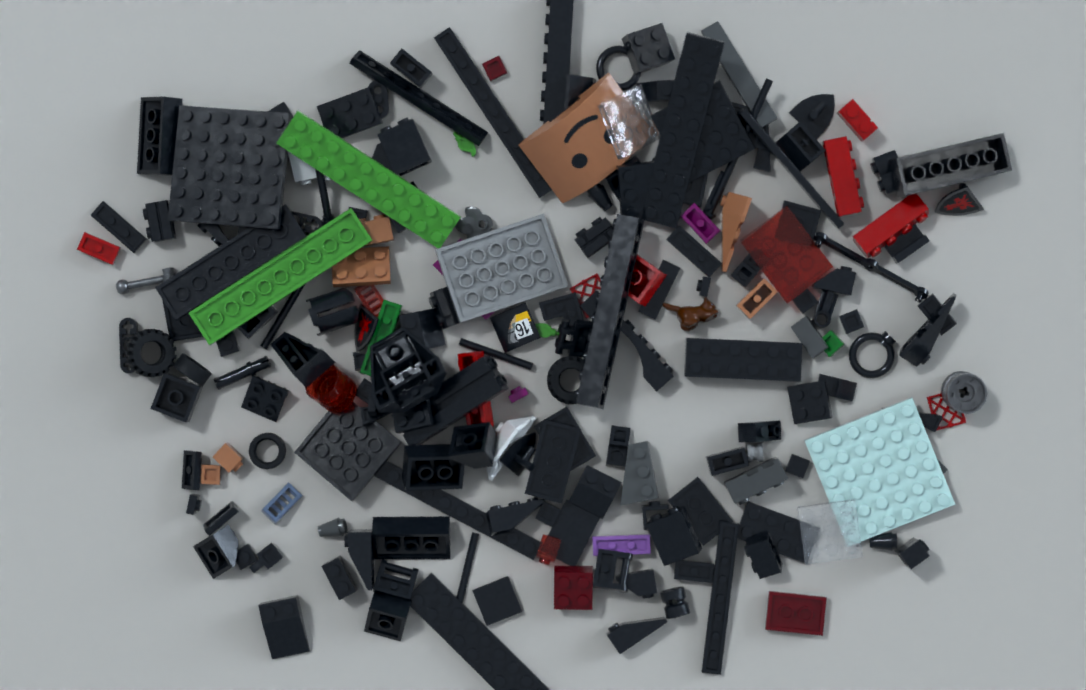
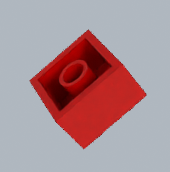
(645, 281)

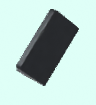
(907, 244)

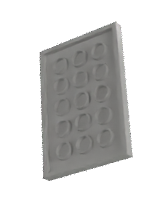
(501, 268)

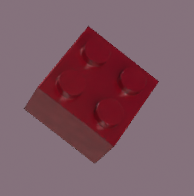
(573, 587)

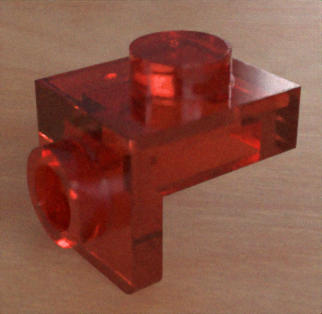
(548, 549)

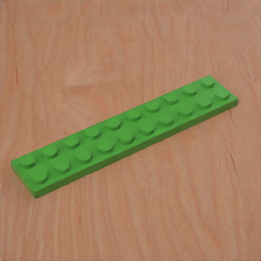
(368, 179)
(280, 276)

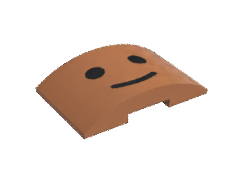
(575, 146)

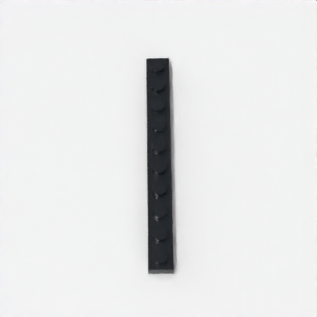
(490, 107)
(460, 511)

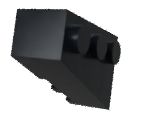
(302, 358)

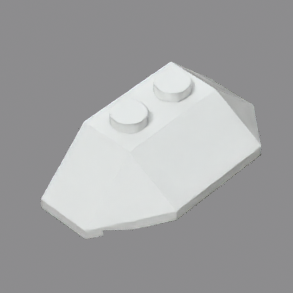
(507, 435)

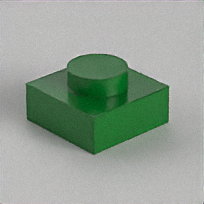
(833, 342)

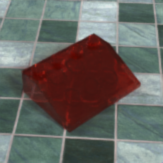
(786, 254)

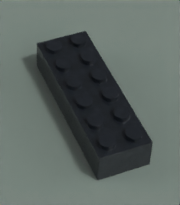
(950, 165)
(743, 359)

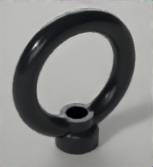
(600, 66)
(886, 340)

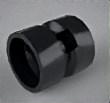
(678, 608)

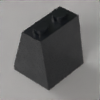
(404, 147)

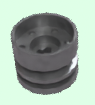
(970, 401)

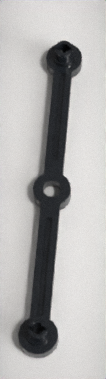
(871, 265)

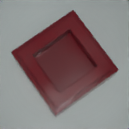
(494, 68)

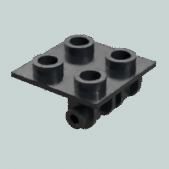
(264, 398)

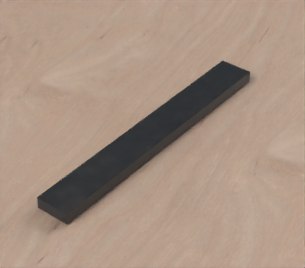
(418, 97)
(790, 167)
(720, 597)

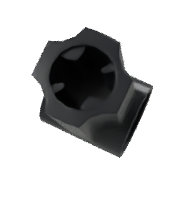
(825, 307)

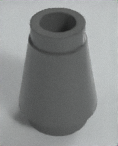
(336, 527)

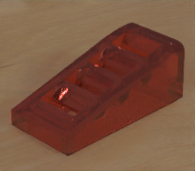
(359, 289)

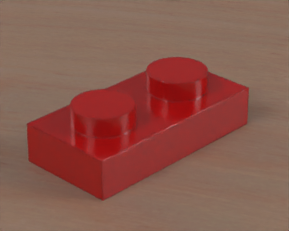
(98, 248)

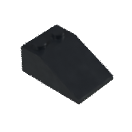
(361, 552)
(284, 627)

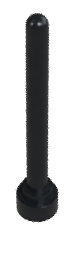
(327, 217)

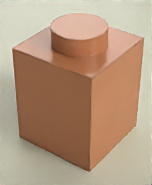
(228, 458)

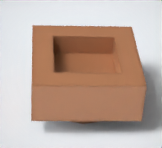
(210, 474)

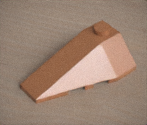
(732, 217)

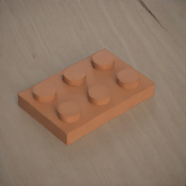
(363, 268)

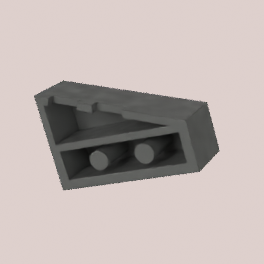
(756, 480)

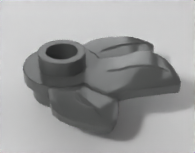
(471, 223)

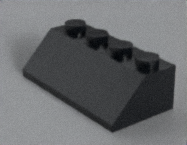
(157, 135)
(411, 537)

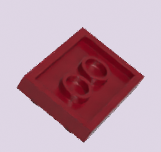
(795, 613)

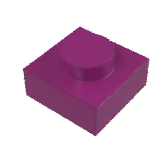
(517, 394)

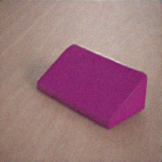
(700, 223)

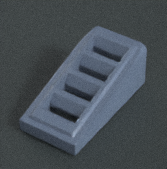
(270, 515)

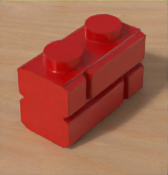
(857, 120)

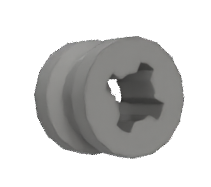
(754, 452)

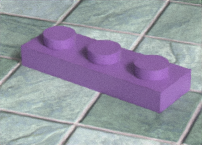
(623, 543)

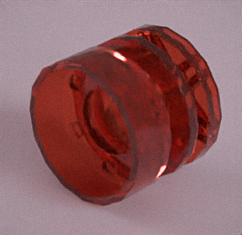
(333, 390)

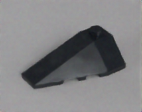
(919, 346)

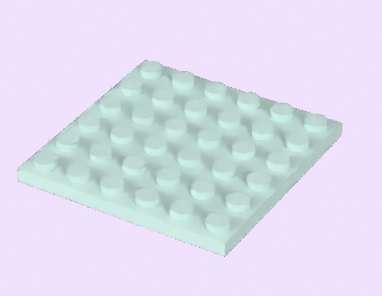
(883, 466)

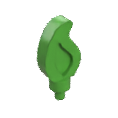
(465, 144)
(546, 330)

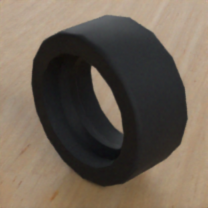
(192, 369)
(267, 436)

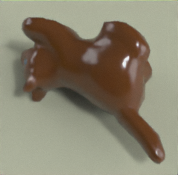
(690, 316)

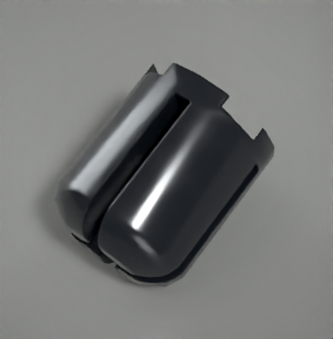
(329, 302)

